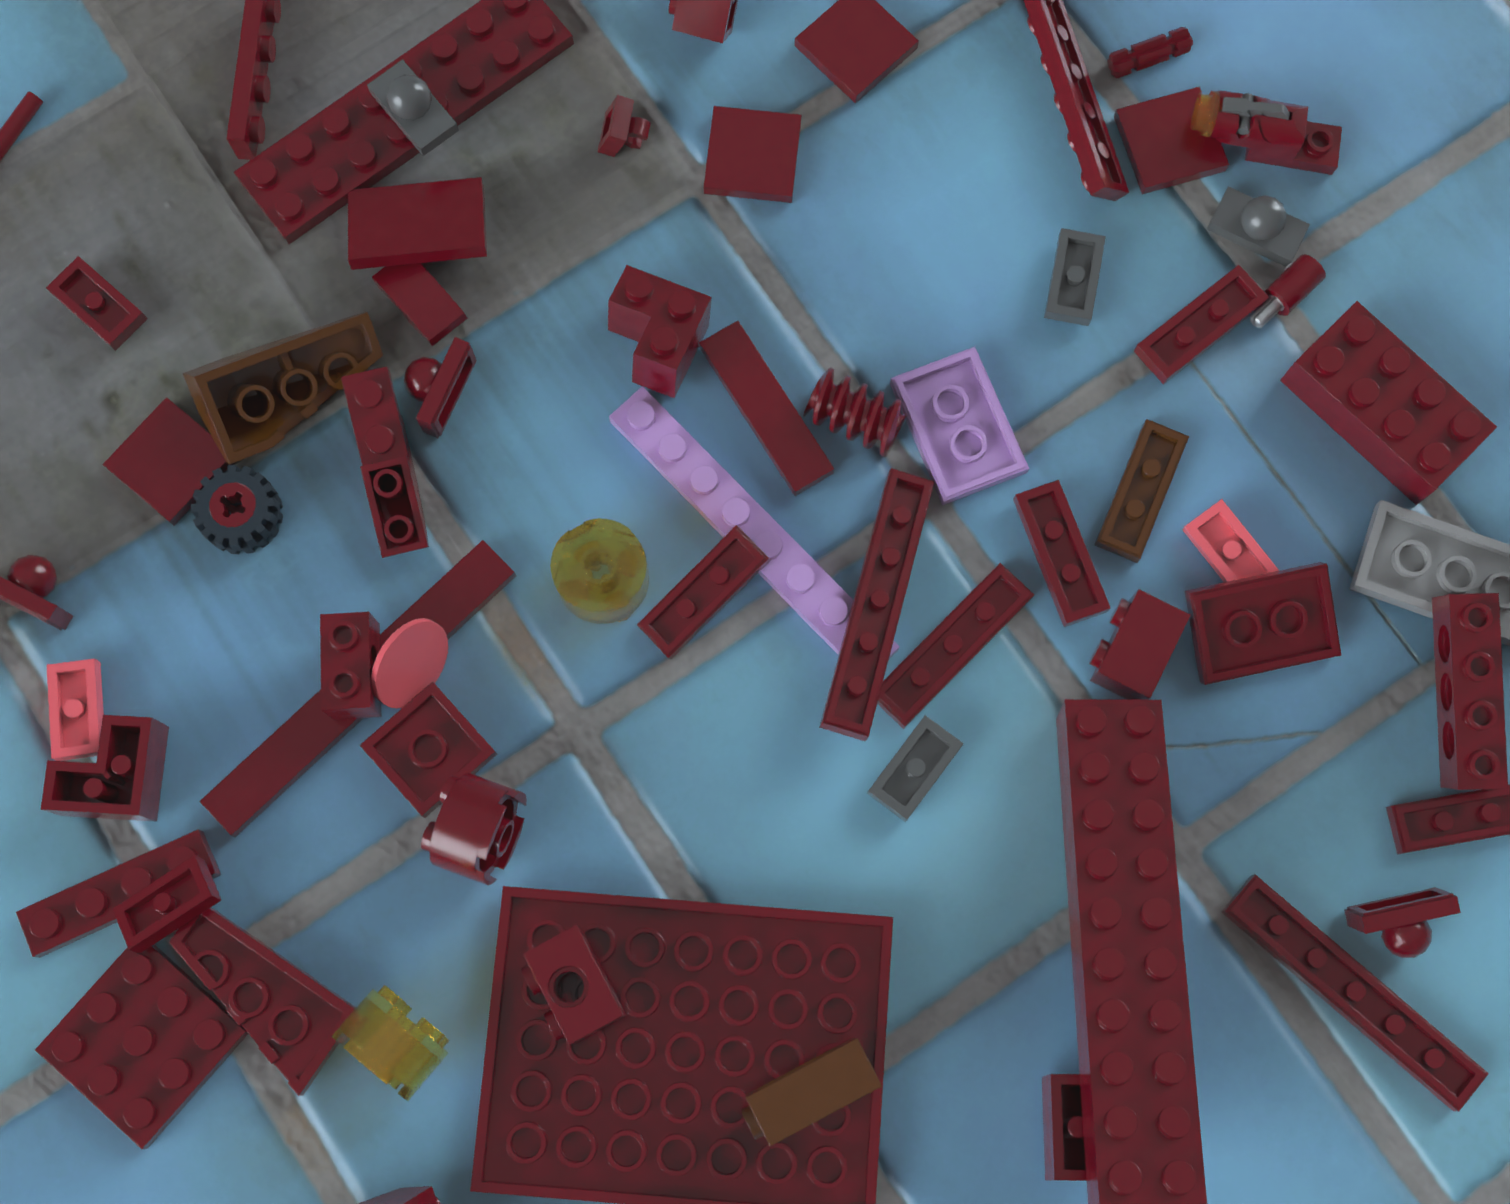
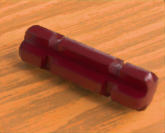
(1150, 52)

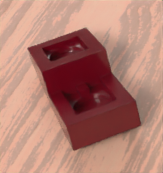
(420, 300)

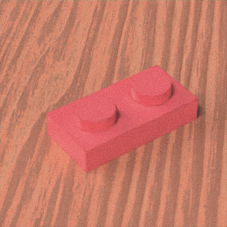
(1227, 544)
(75, 708)

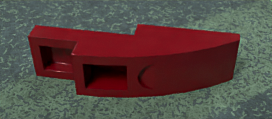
(386, 462)

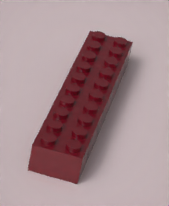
(1128, 956)

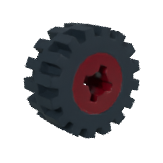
(248, 522)

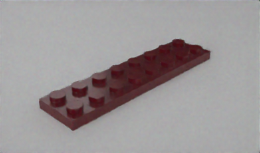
(359, 144)

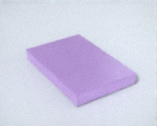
(959, 425)

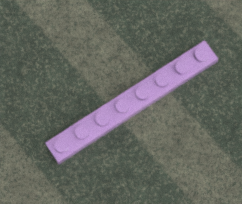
(727, 504)

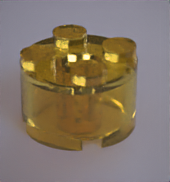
(586, 550)
(391, 1042)

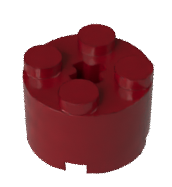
(474, 827)

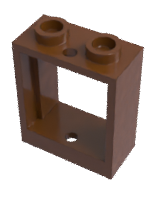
(810, 1092)

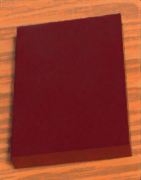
(416, 223)
(1263, 623)

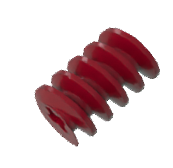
(856, 412)

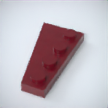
(266, 995)

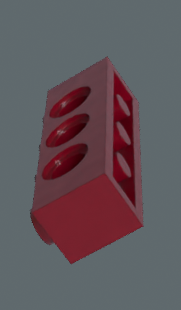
(1469, 691)

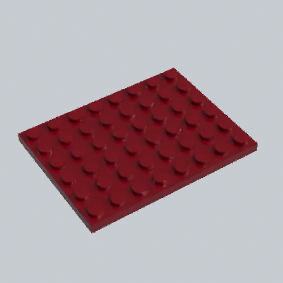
(657, 1098)

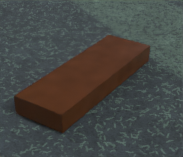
(1141, 491)

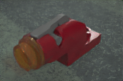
(1269, 130)

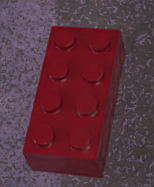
(1387, 403)

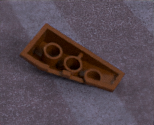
(270, 389)

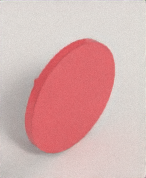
(409, 662)

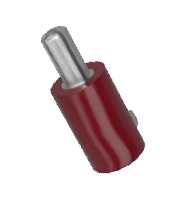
(1290, 289)

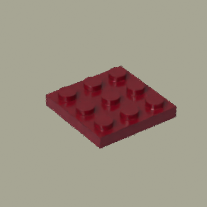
(142, 1042)

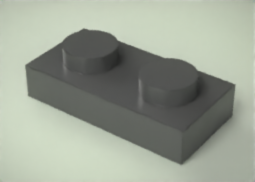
(1074, 277)
(915, 768)

